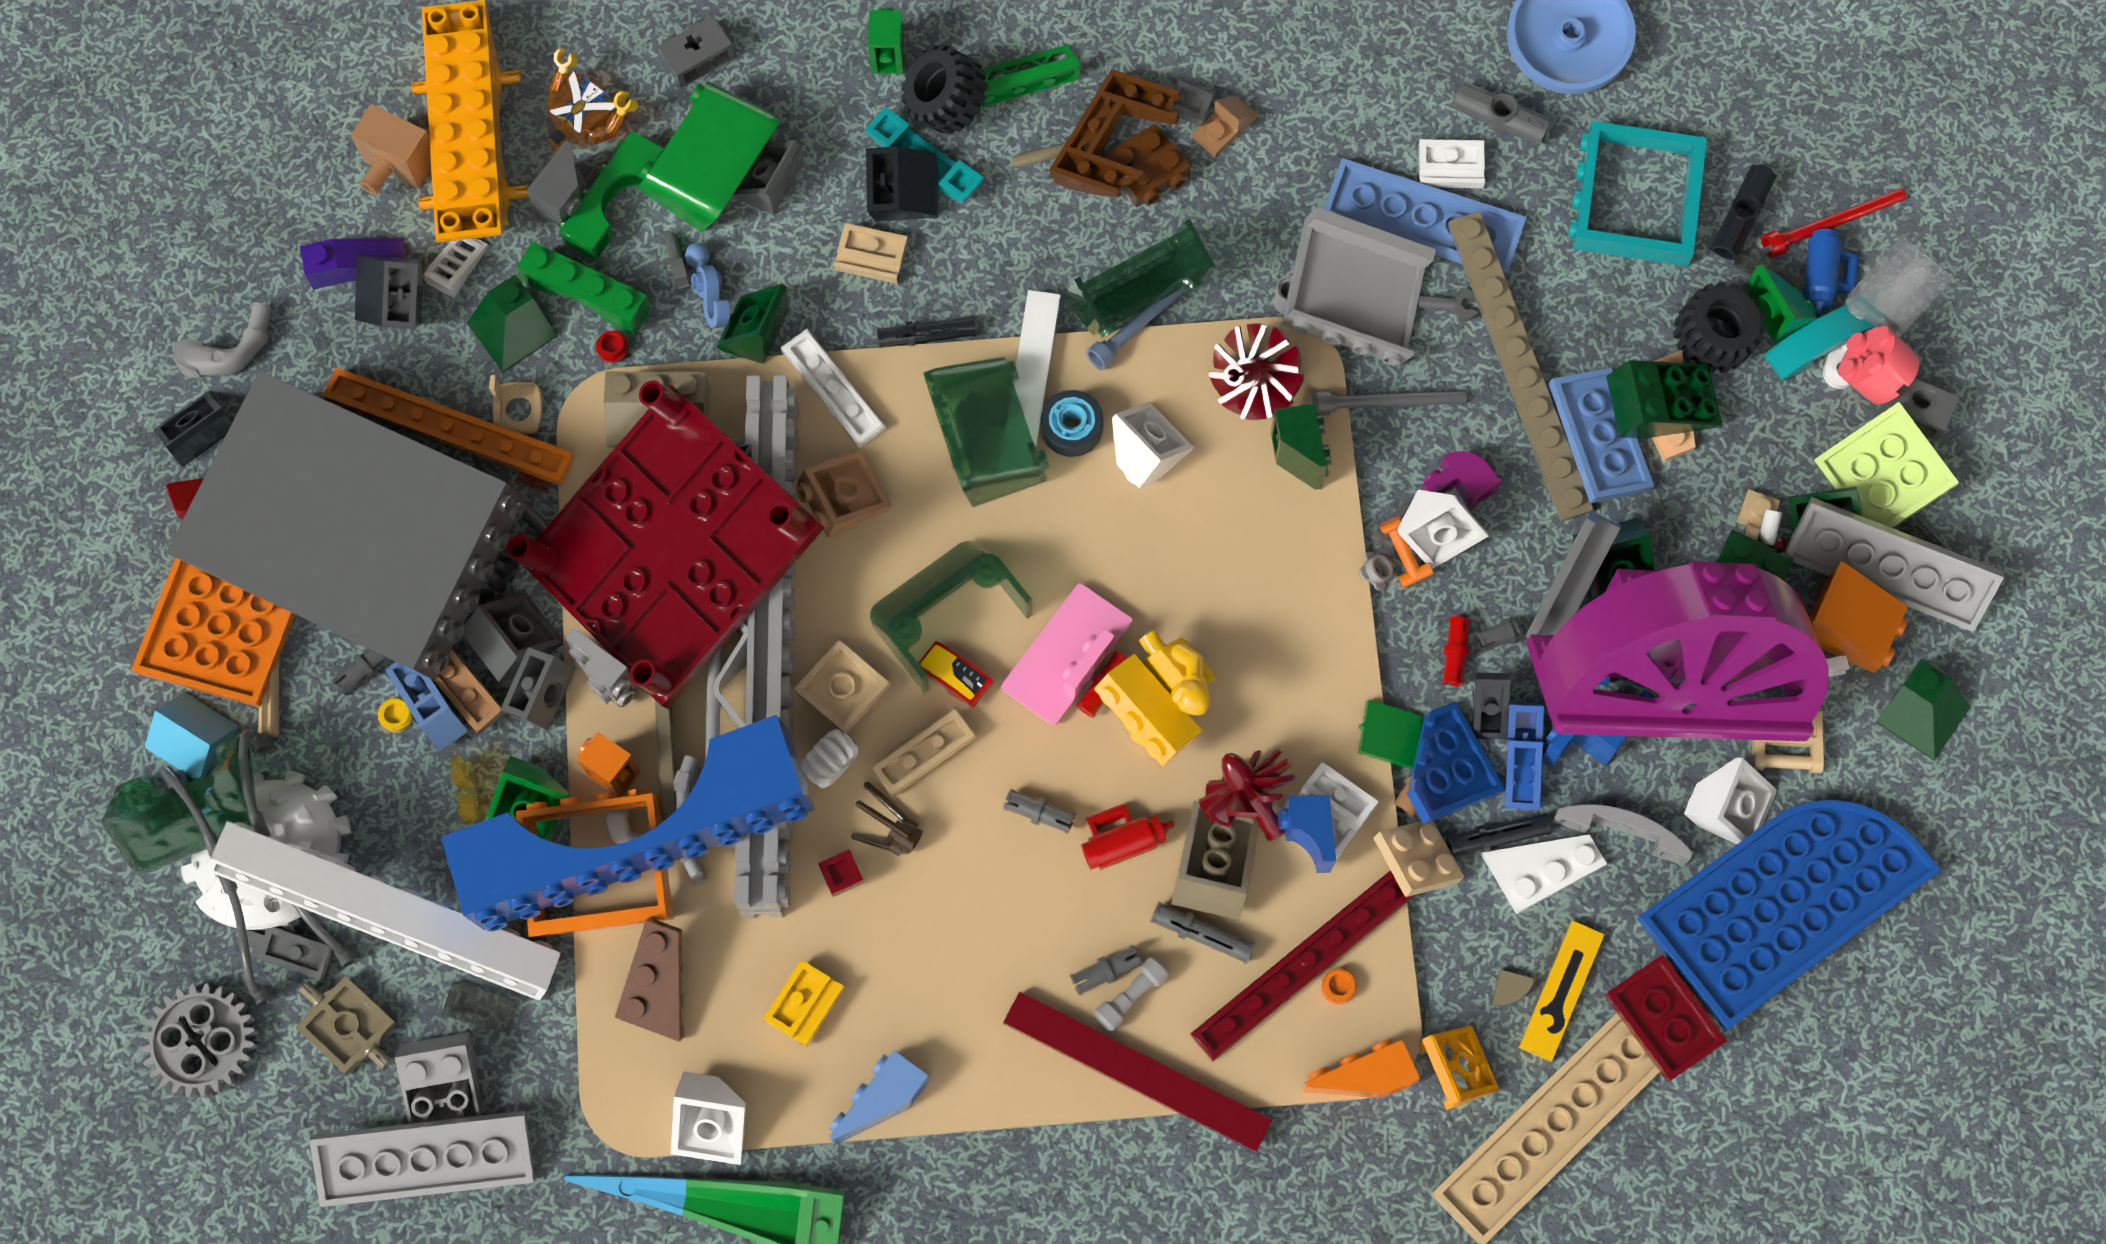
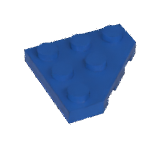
(1450, 767)

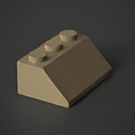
(622, 400)

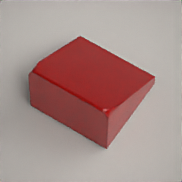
(182, 494)

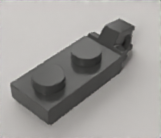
(291, 951)

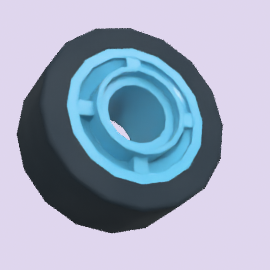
(1066, 406)

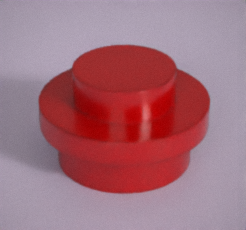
(612, 346)

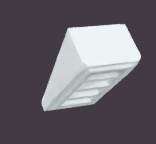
(454, 284)

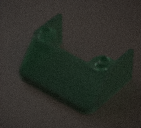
(1140, 281)
(898, 612)

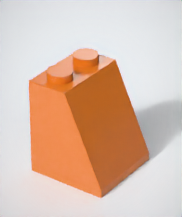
(1857, 619)

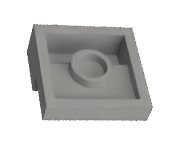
(605, 673)

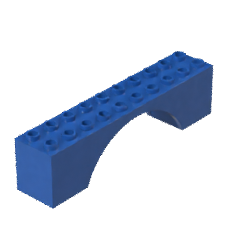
(743, 789)

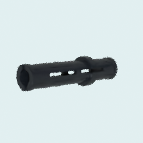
(887, 338)
(1497, 835)

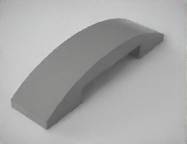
(1666, 843)

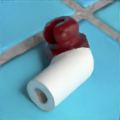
(1769, 530)

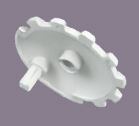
(298, 817)

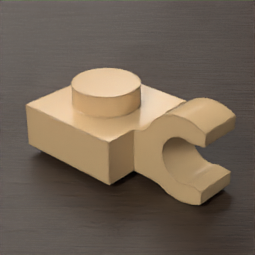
(1753, 512)

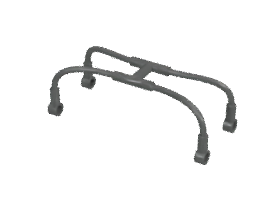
(175, 780)

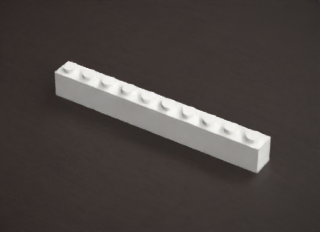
(382, 910)

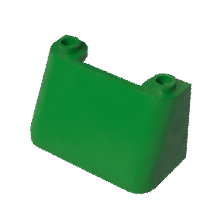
(707, 155)

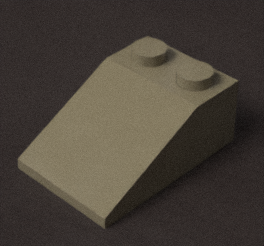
(1215, 865)

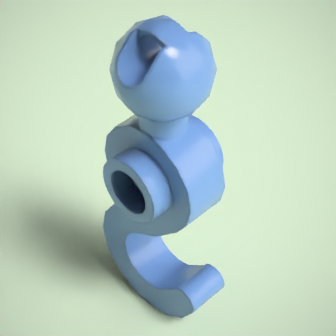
(707, 283)

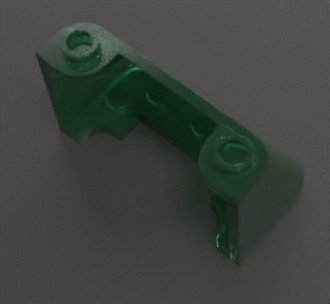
(985, 428)
(160, 828)

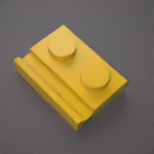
(803, 1003)

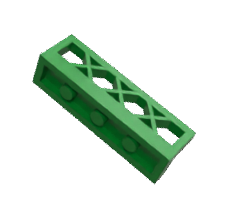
(1031, 80)

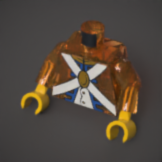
(581, 108)

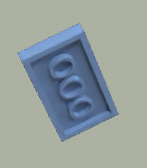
(1607, 464)

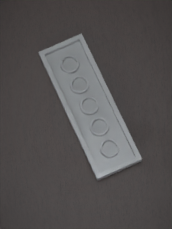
(1901, 564)
(422, 1158)

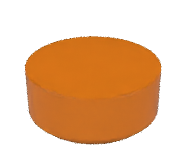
(1338, 986)

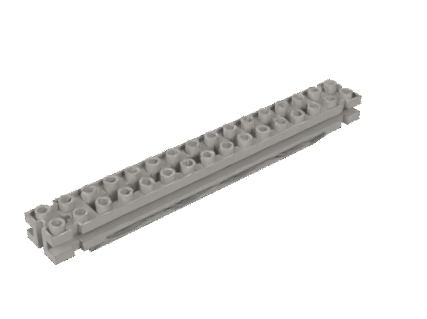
(764, 649)

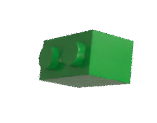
(886, 41)

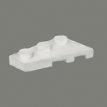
(1542, 869)

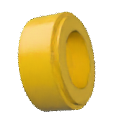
(394, 715)

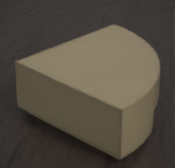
(1510, 988)

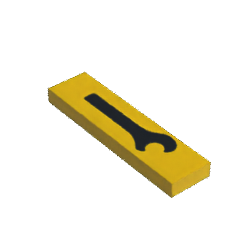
(1561, 991)

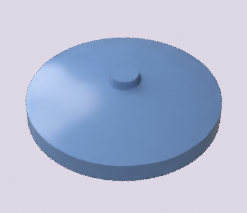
(1571, 42)

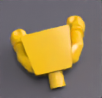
(1180, 672)

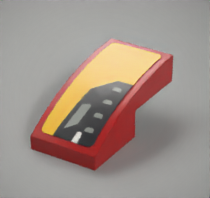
(955, 674)

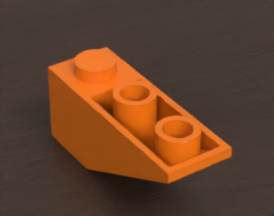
(1373, 1075)

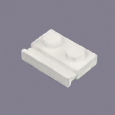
(1451, 163)

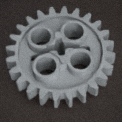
(174, 1062)

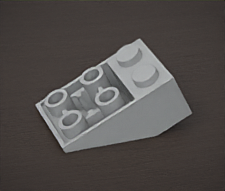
(439, 1078)

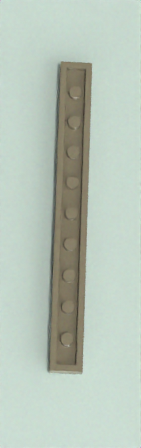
(1520, 367)

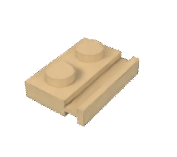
(870, 253)

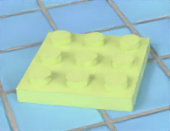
(1890, 466)

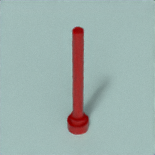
(1781, 241)

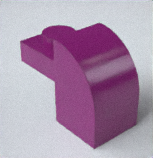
(1465, 473)

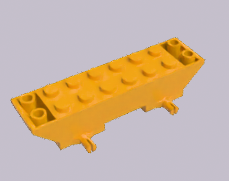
(464, 123)

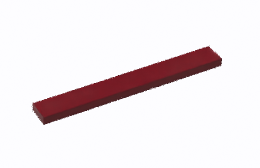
(1300, 967)
(1137, 1072)

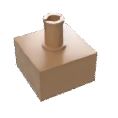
(391, 149)

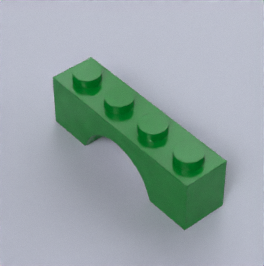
(588, 228)
(605, 296)

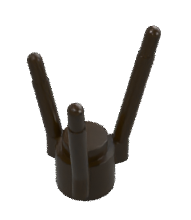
(902, 834)

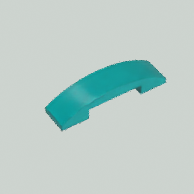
(954, 178)
(1814, 341)

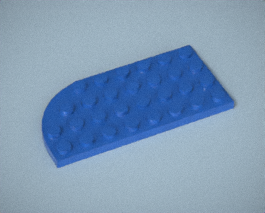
(1784, 902)

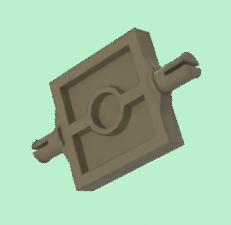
(346, 1025)

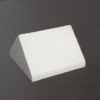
(1439, 527)

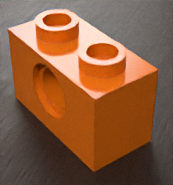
(607, 764)

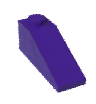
(335, 260)

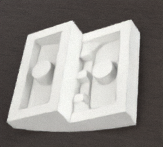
(1348, 803)

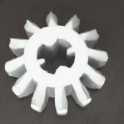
(829, 758)

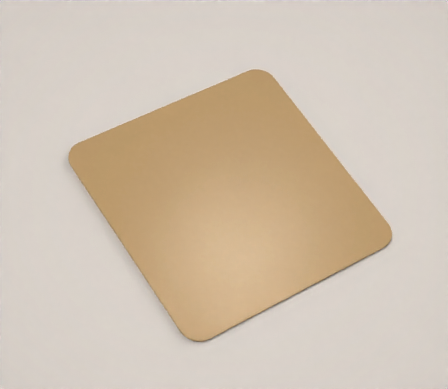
(987, 901)

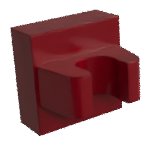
(841, 873)

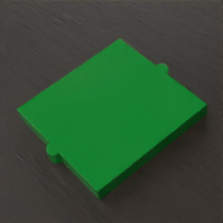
(1389, 734)

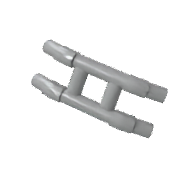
(683, 785)

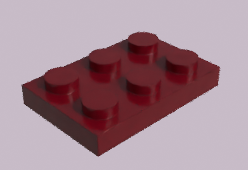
(1665, 1018)

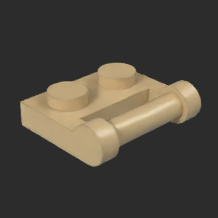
(1814, 762)

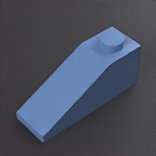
(427, 705)

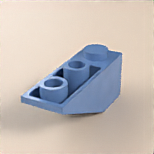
(887, 1095)

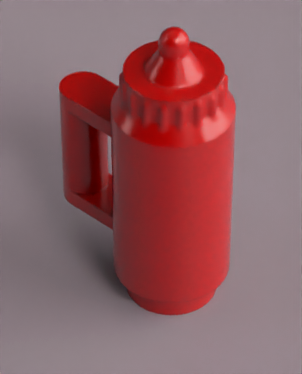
(1124, 840)

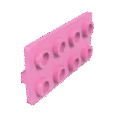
(1066, 654)

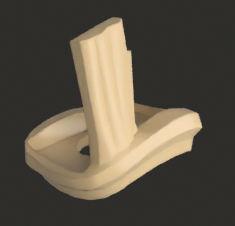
(505, 393)

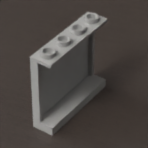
(1356, 286)

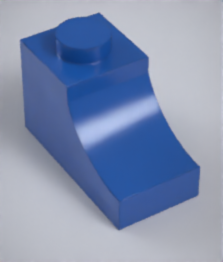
(1309, 824)

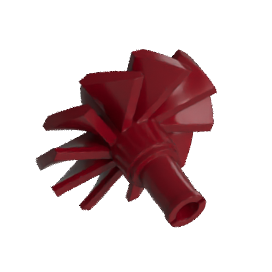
(1254, 383)
(1246, 791)

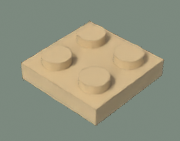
(841, 687)
(1418, 858)

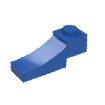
(1524, 755)

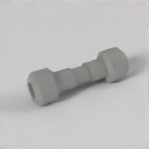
(1152, 974)

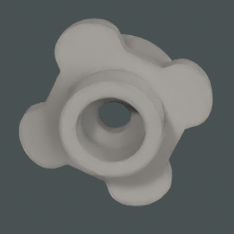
(1376, 570)

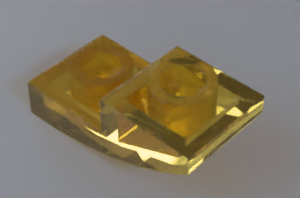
(469, 798)

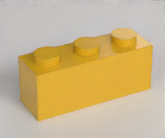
(1147, 710)

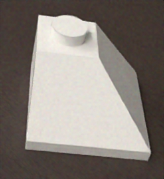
(1146, 444)
(1731, 801)
(707, 1120)

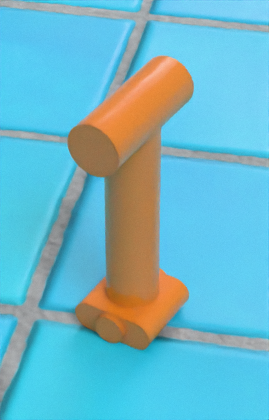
(1414, 572)

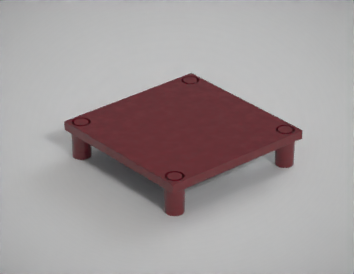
(669, 544)

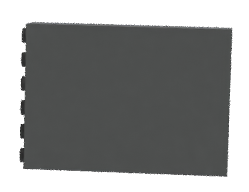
(348, 525)

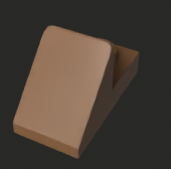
(1224, 125)

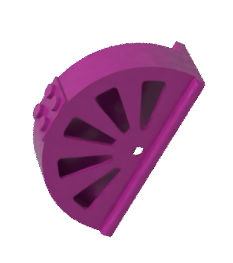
(1694, 626)

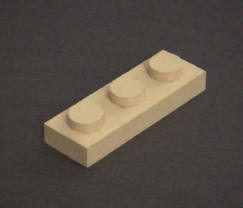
(923, 753)

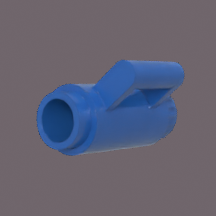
(1823, 269)

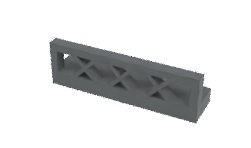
(1575, 574)

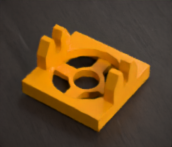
(1464, 1043)

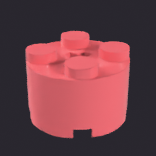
(1878, 364)

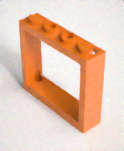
(602, 803)

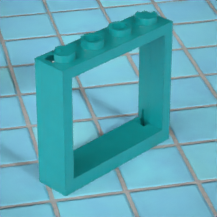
(1631, 246)

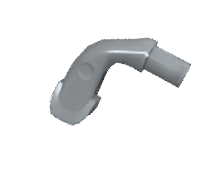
(198, 359)

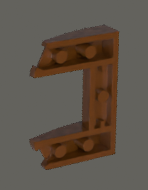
(1119, 95)

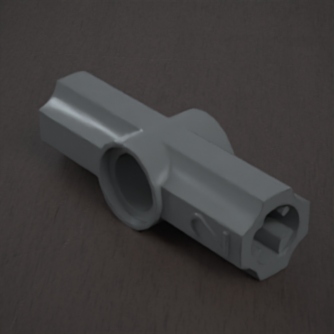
(1484, 104)

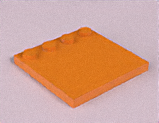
(212, 637)

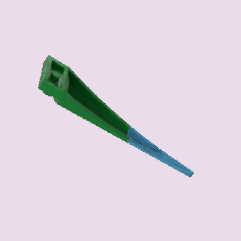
(750, 1209)

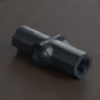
(1749, 197)

